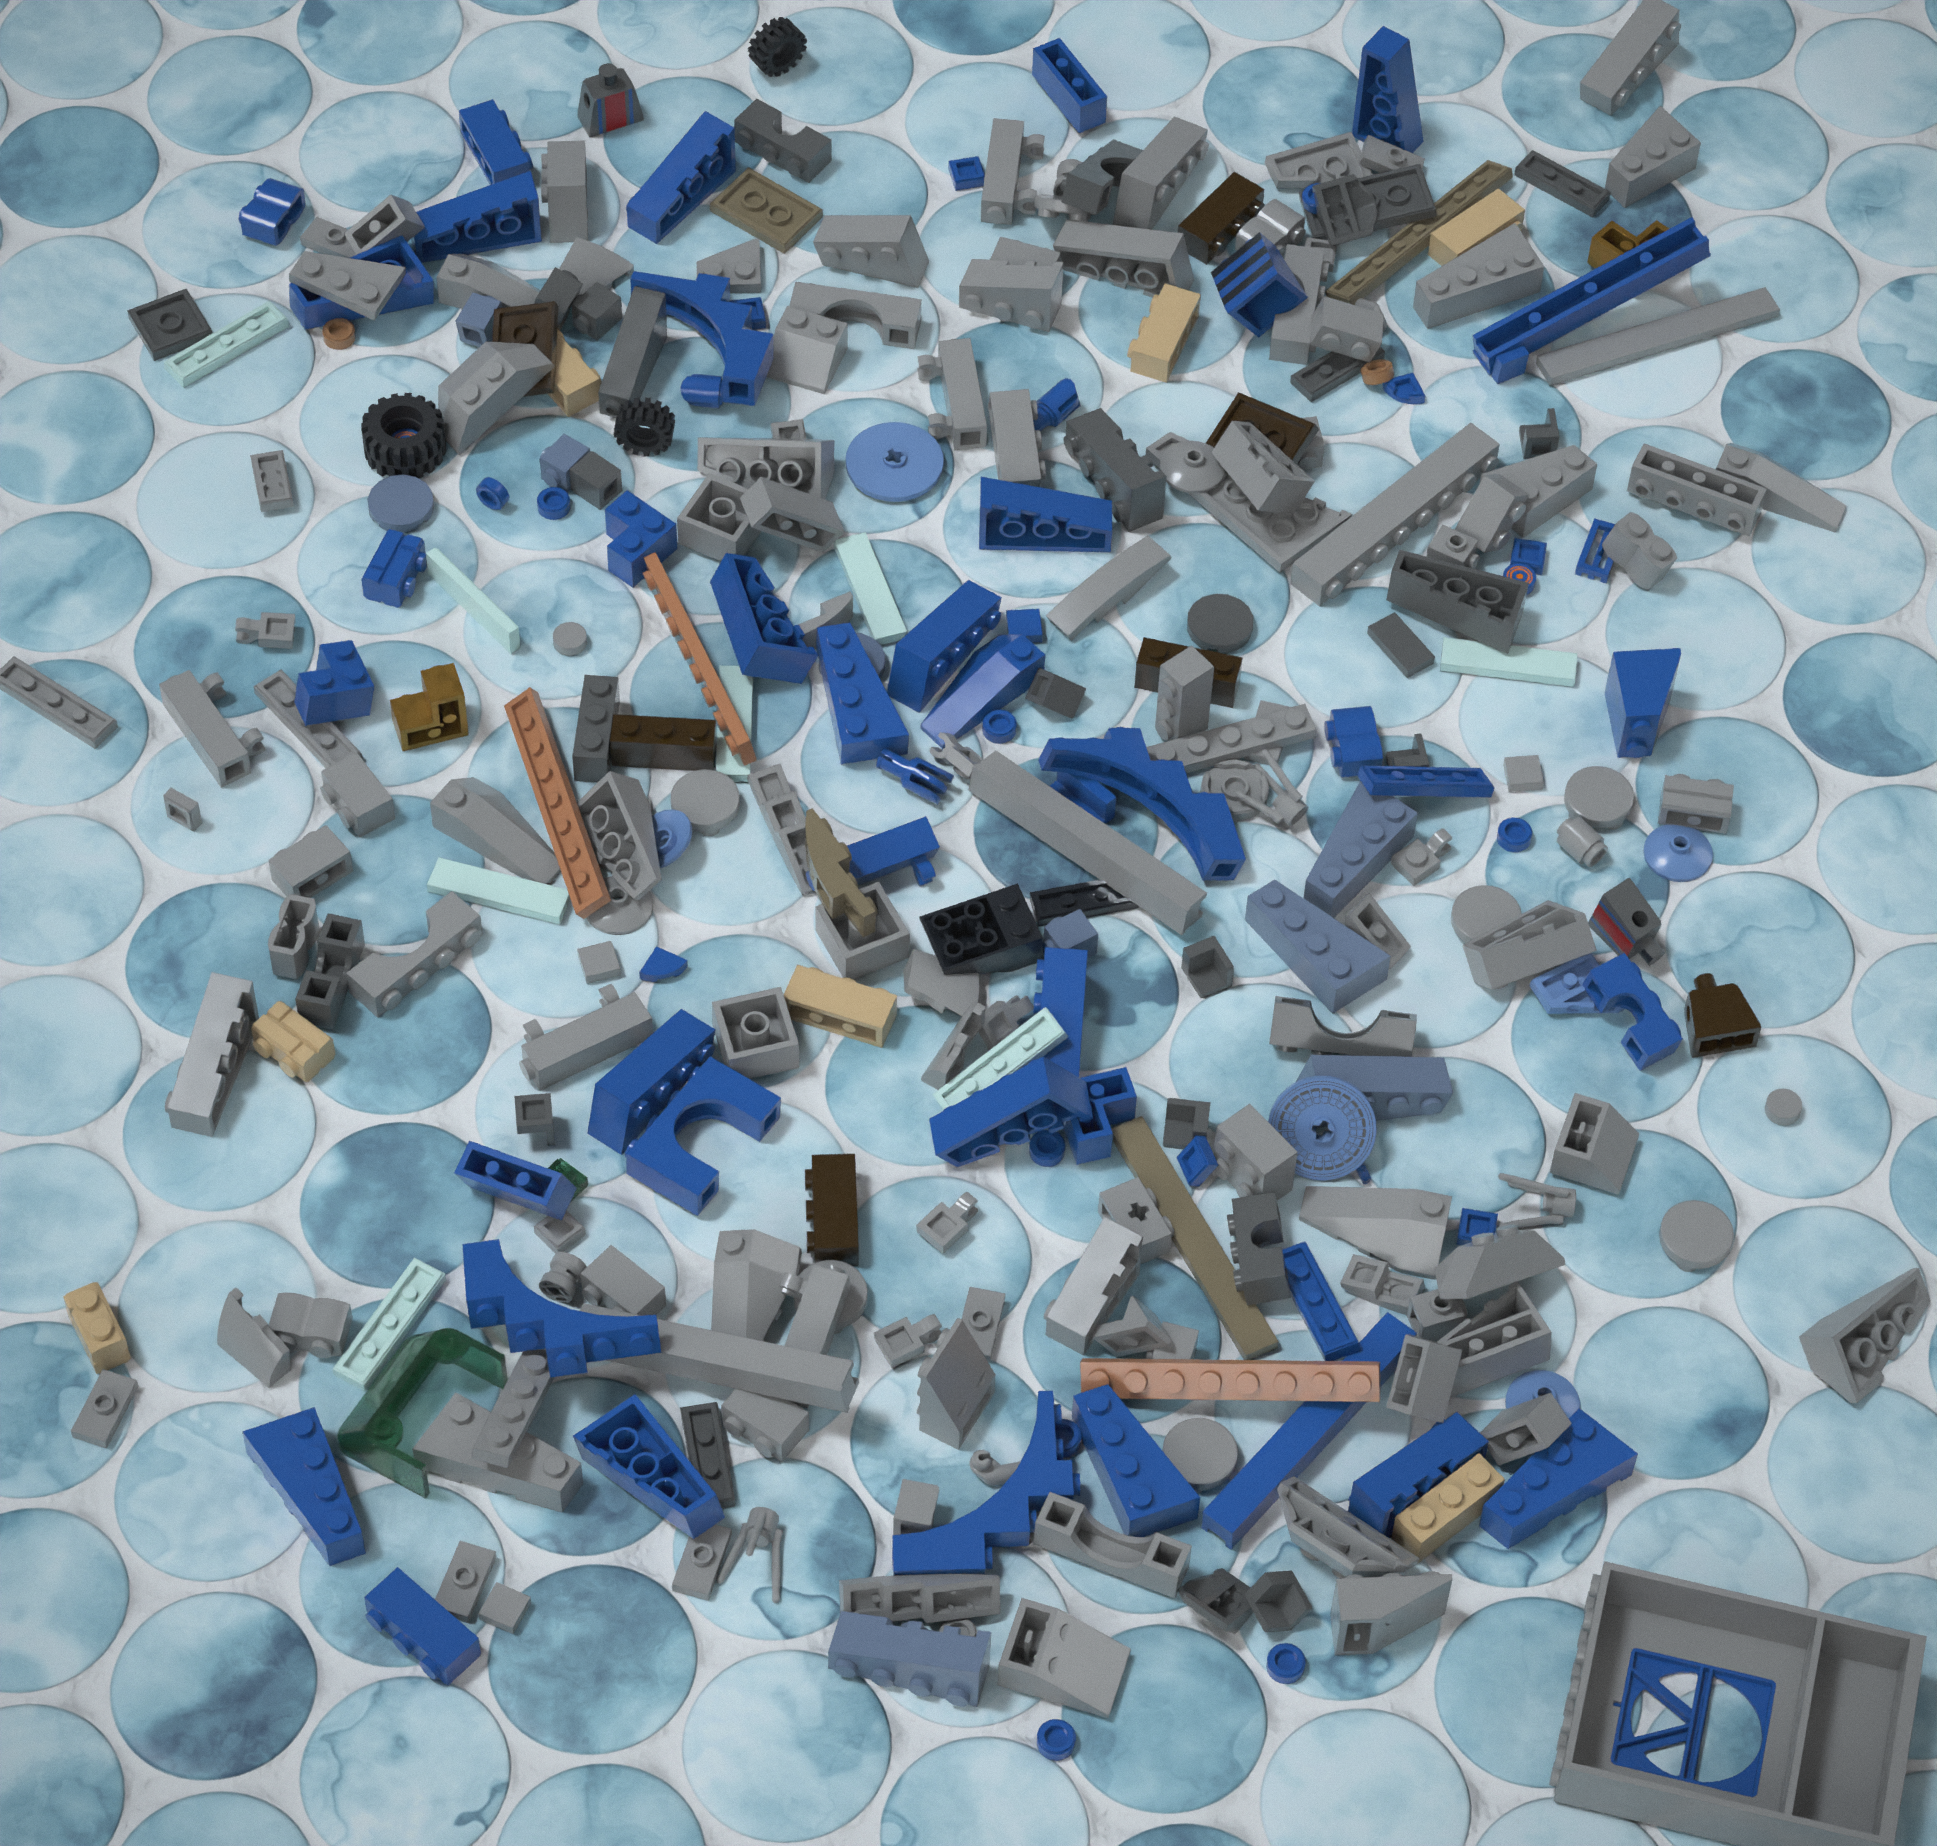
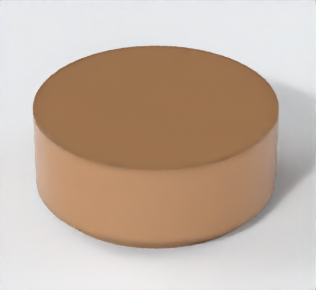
(338, 333)
(1377, 372)

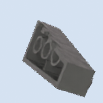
(1117, 469)
(1459, 597)

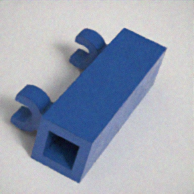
(892, 851)

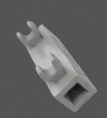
(1002, 172)
(961, 392)
(206, 729)
(586, 1040)
(819, 1309)

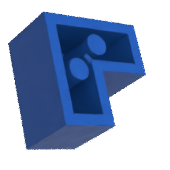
(636, 533)
(337, 687)
(1111, 1103)

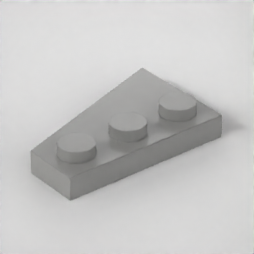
(1317, 162)
(348, 281)

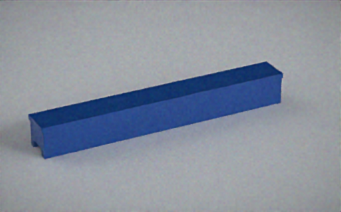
(1593, 293)
(1297, 1442)

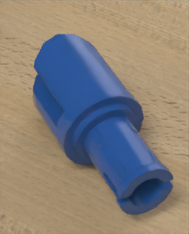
(703, 390)
(1056, 404)
(913, 772)

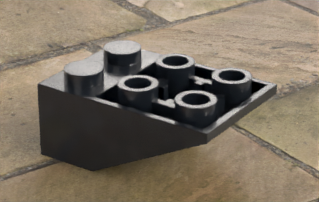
(985, 934)

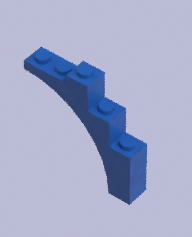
(725, 324)
(1160, 785)
(535, 1323)
(1001, 1520)

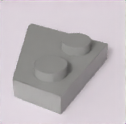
(738, 264)

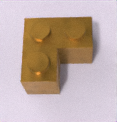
(1615, 241)
(435, 713)

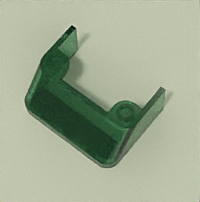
(373, 1425)

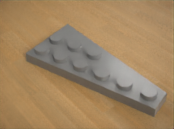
(1275, 537)

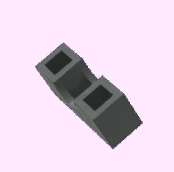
(800, 154)
(594, 725)
(326, 988)
(1261, 1271)

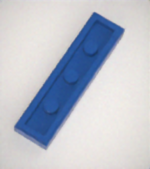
(1425, 781)
(1318, 1305)

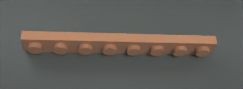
(702, 668)
(557, 803)
(1234, 1379)

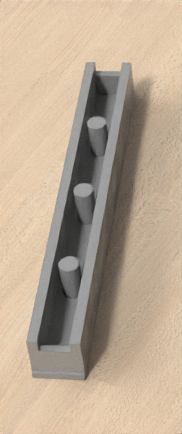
(1087, 841)
(746, 1364)

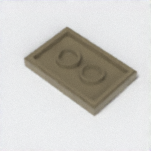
(766, 210)

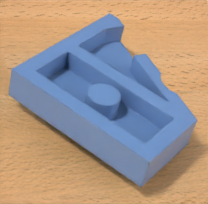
(1562, 988)

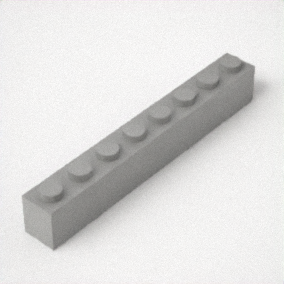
(1394, 514)

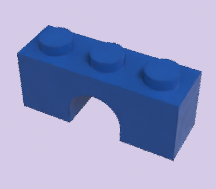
(1621, 985)

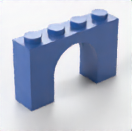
(710, 1093)

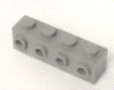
(1696, 489)

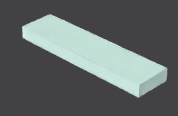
(226, 344)
(870, 588)
(473, 600)
(1518, 664)
(740, 692)
(499, 890)
(1014, 1052)
(389, 1324)

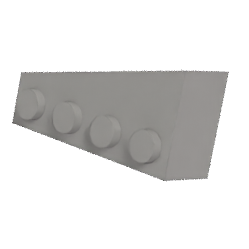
(1159, 173)
(1125, 255)
(1480, 279)
(535, 1476)

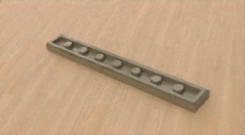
(1416, 235)
(1194, 1239)

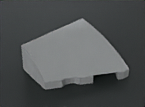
(595, 264)
(941, 991)
(950, 1057)
(252, 1341)

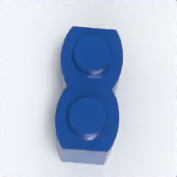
(272, 211)
(1353, 739)

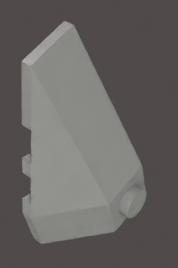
(468, 274)
(1786, 491)
(494, 828)
(622, 832)
(1390, 1223)
(749, 1280)
(1859, 1339)

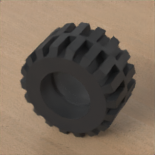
(403, 455)

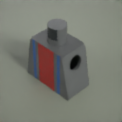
(608, 101)
(1627, 923)

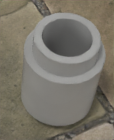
(1581, 841)

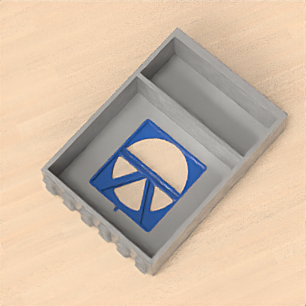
(1827, 1696)

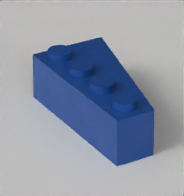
(1387, 93)
(684, 178)
(481, 220)
(759, 623)
(648, 1464)
(1557, 1480)

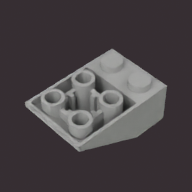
(954, 1386)
(1383, 1609)
(1061, 1659)

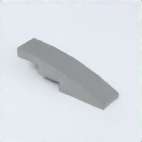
(1107, 586)
(784, 820)
(922, 1596)

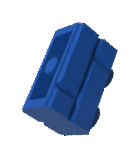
(394, 568)

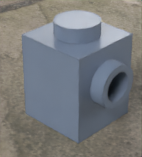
(476, 319)
(558, 459)
(1071, 932)

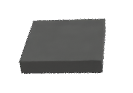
(169, 324)

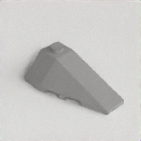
(791, 462)

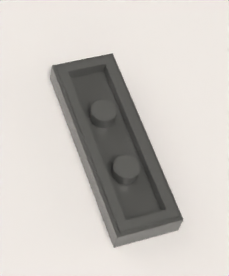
(1562, 183)
(1328, 373)
(707, 1449)

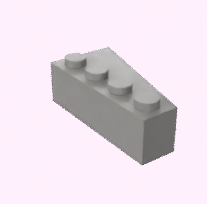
(1632, 55)
(213, 1055)

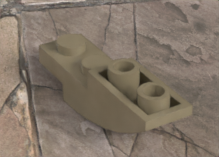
(829, 871)

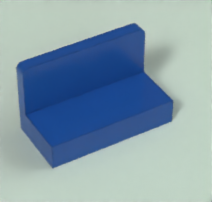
(1087, 794)

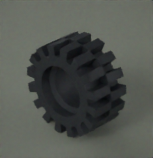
(777, 46)
(646, 440)

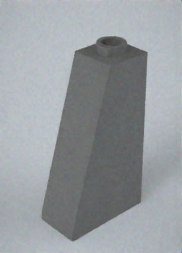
(634, 350)

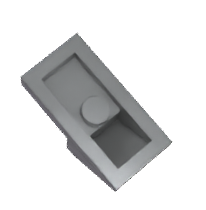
(1375, 926)
(1135, 1333)

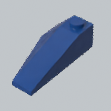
(985, 683)

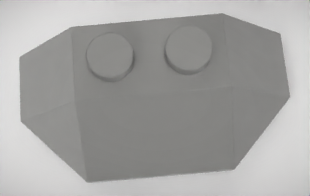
(487, 388)
(1495, 1262)
(1337, 1536)

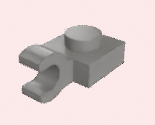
(272, 630)
(961, 757)
(1420, 860)
(1002, 1018)
(947, 1225)
(905, 1341)

